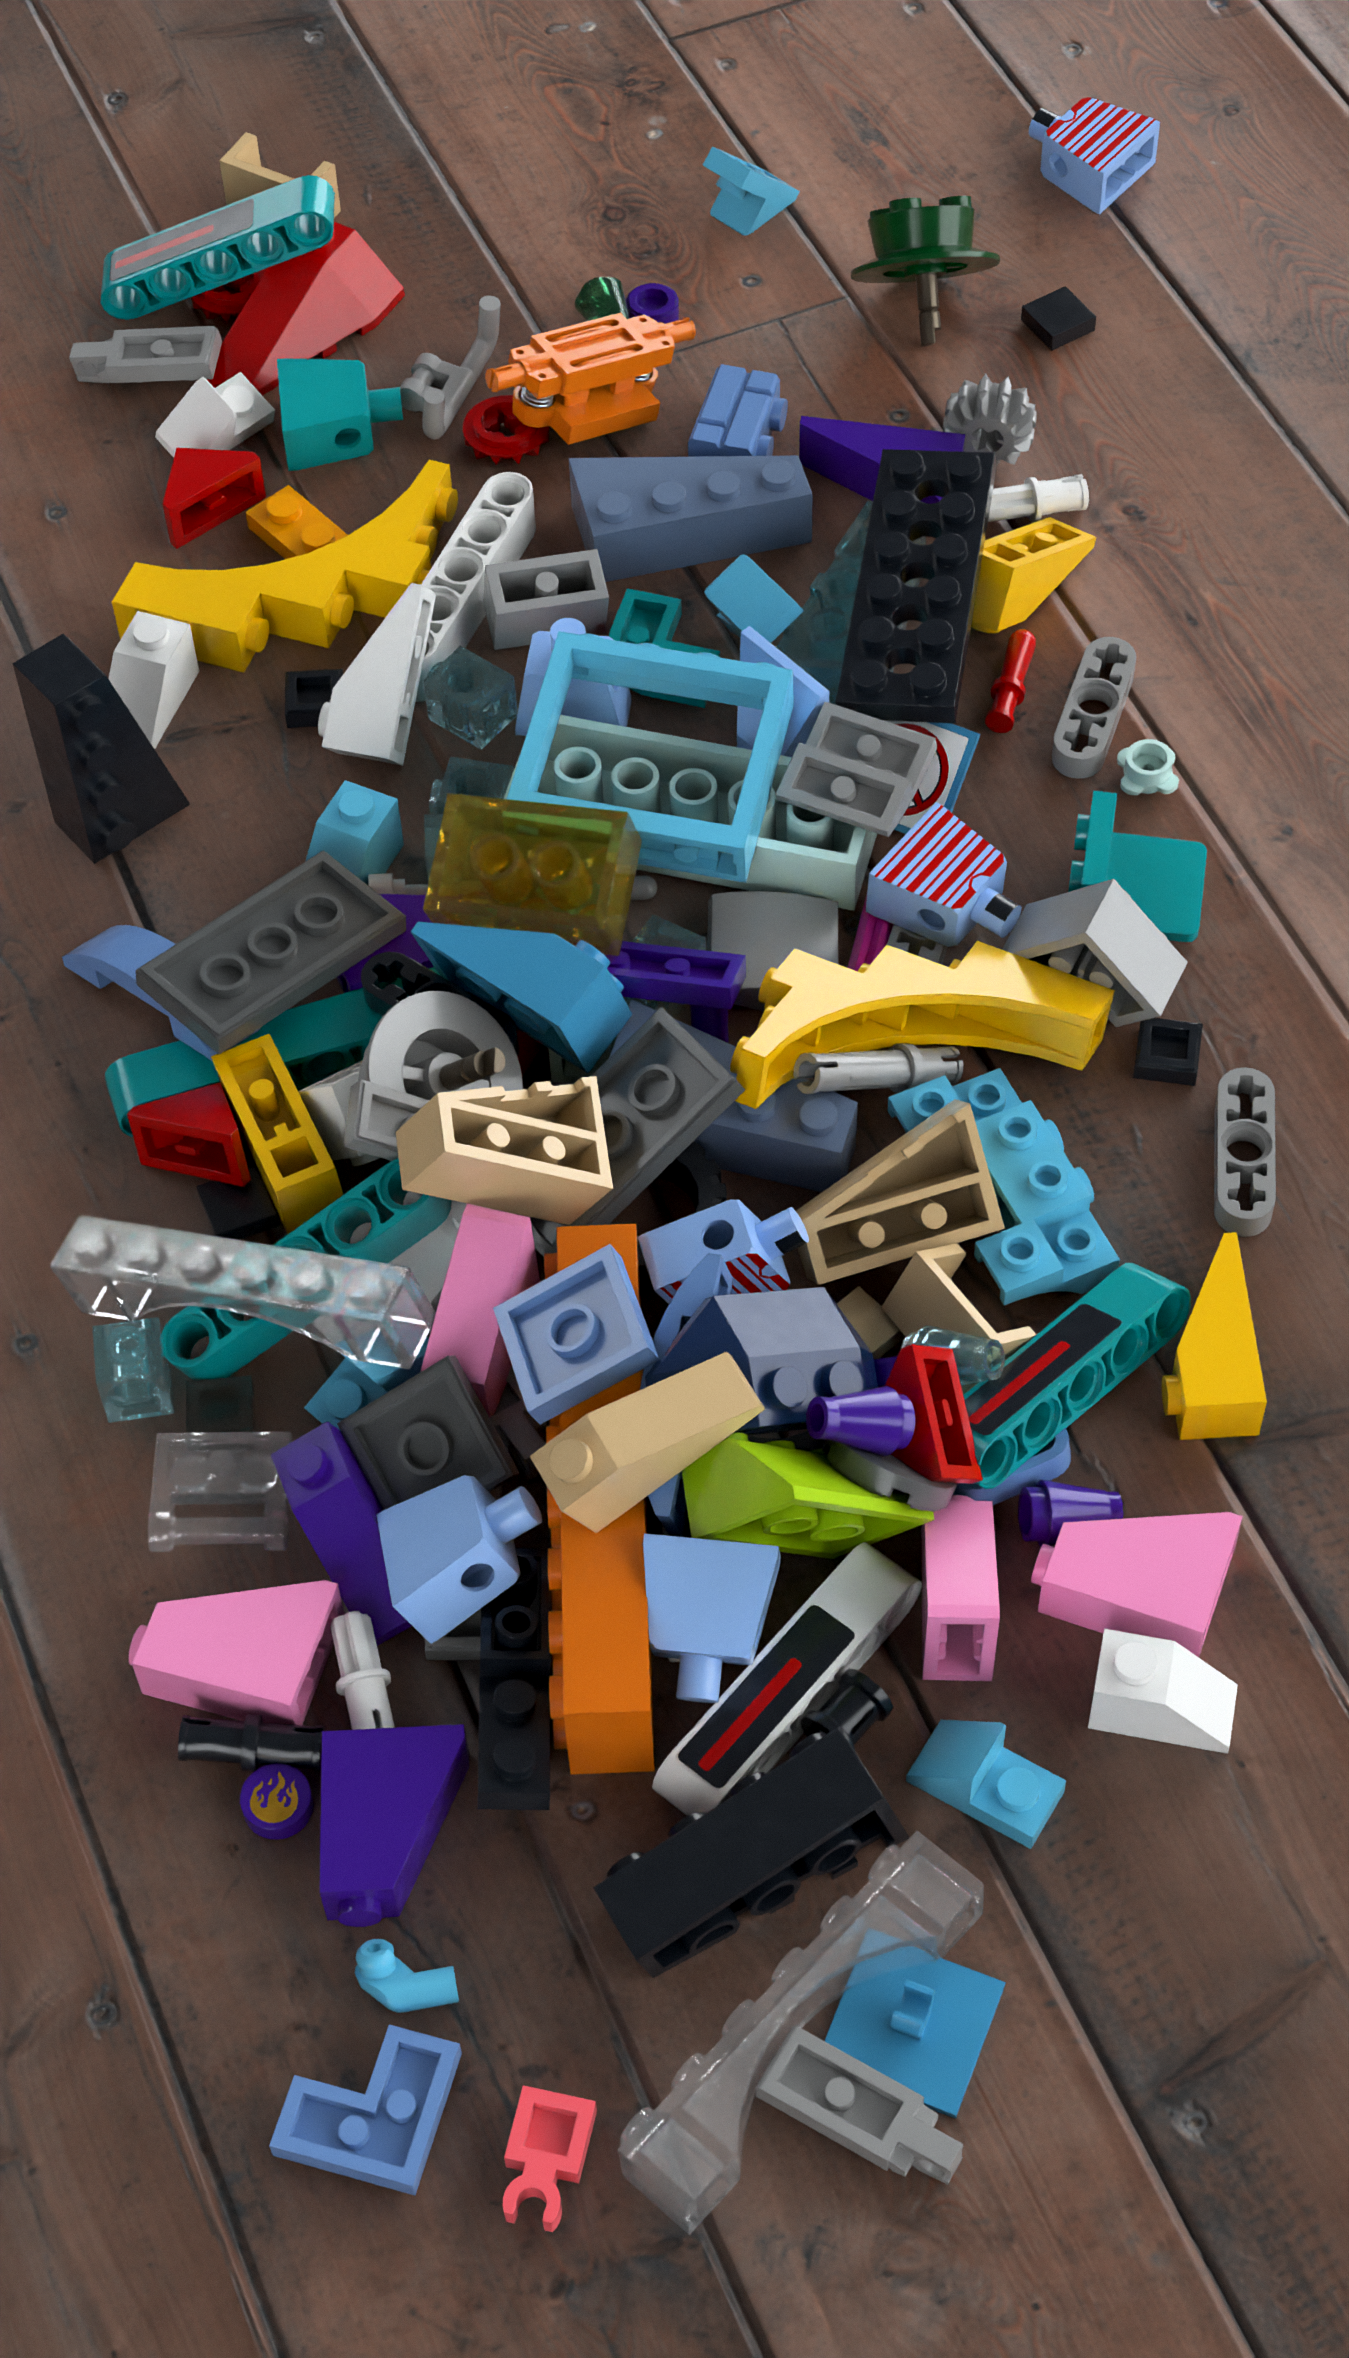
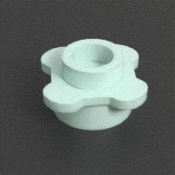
(1147, 768)

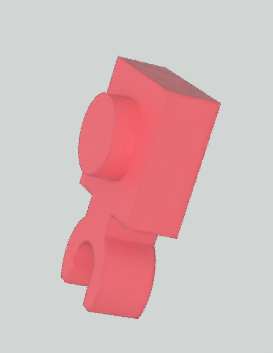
(548, 2145)

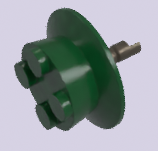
(924, 247)

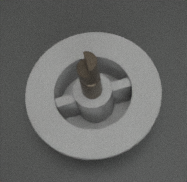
(440, 1046)

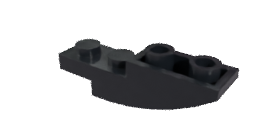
(516, 1691)

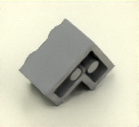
(1104, 940)

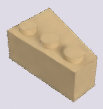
(510, 1150)
(906, 1199)

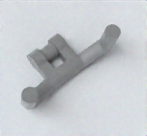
(456, 382)

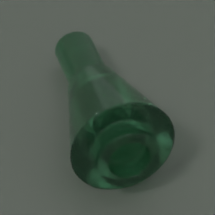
(601, 298)

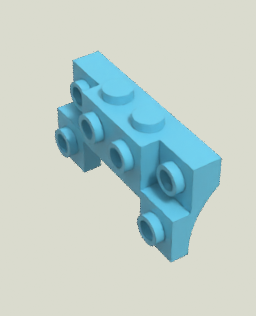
(1042, 1199)

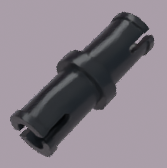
(250, 1742)

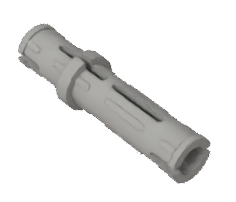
(891, 1068)

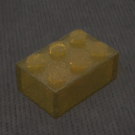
(534, 869)

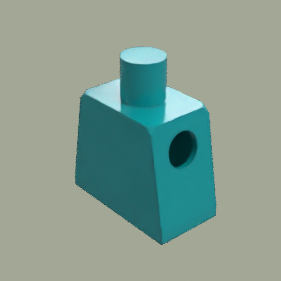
(330, 410)

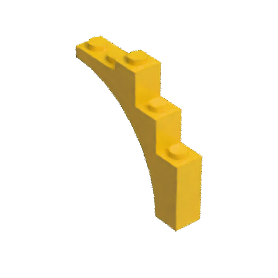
(301, 595)
(904, 998)

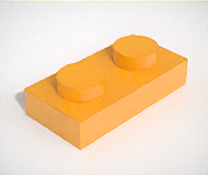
(291, 524)

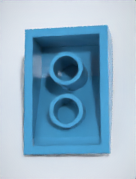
(539, 980)

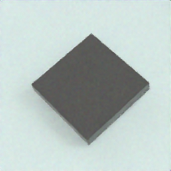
(427, 1436)

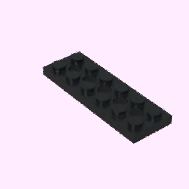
(942, 605)

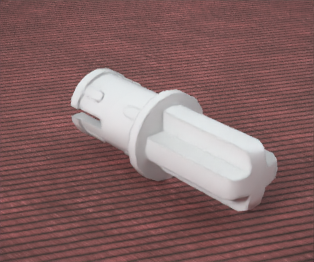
(1039, 498)
(361, 1673)

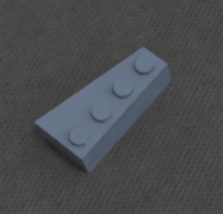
(687, 509)
(784, 1140)

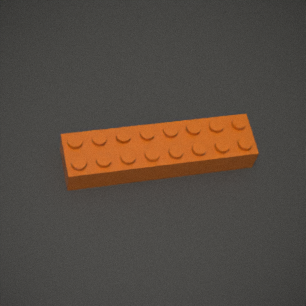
(599, 1587)

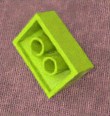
(788, 1500)

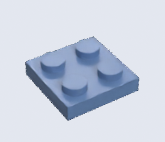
(575, 1334)

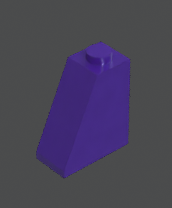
(382, 1814)

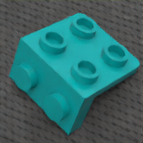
(1156, 872)

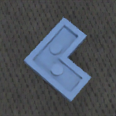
(374, 2134)

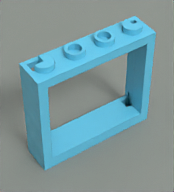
(669, 839)

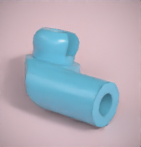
(397, 1985)

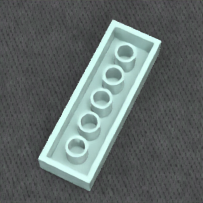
(703, 782)

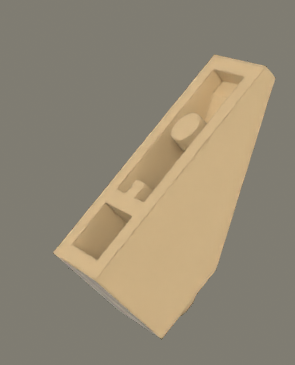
(644, 1440)

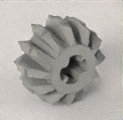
(992, 418)

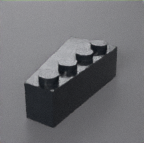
(91, 752)
(748, 1853)

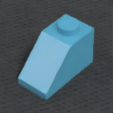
(359, 830)

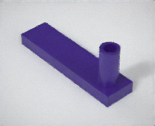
(683, 976)

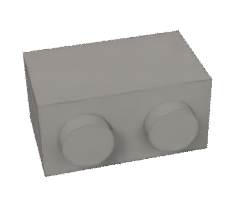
(539, 591)

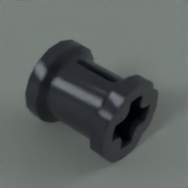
(850, 1708)

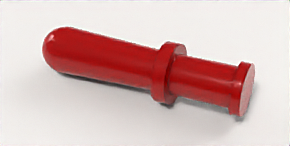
(1009, 688)

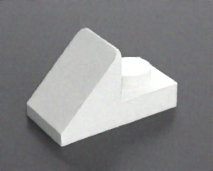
(215, 416)

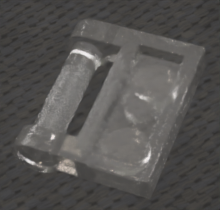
(217, 1471)

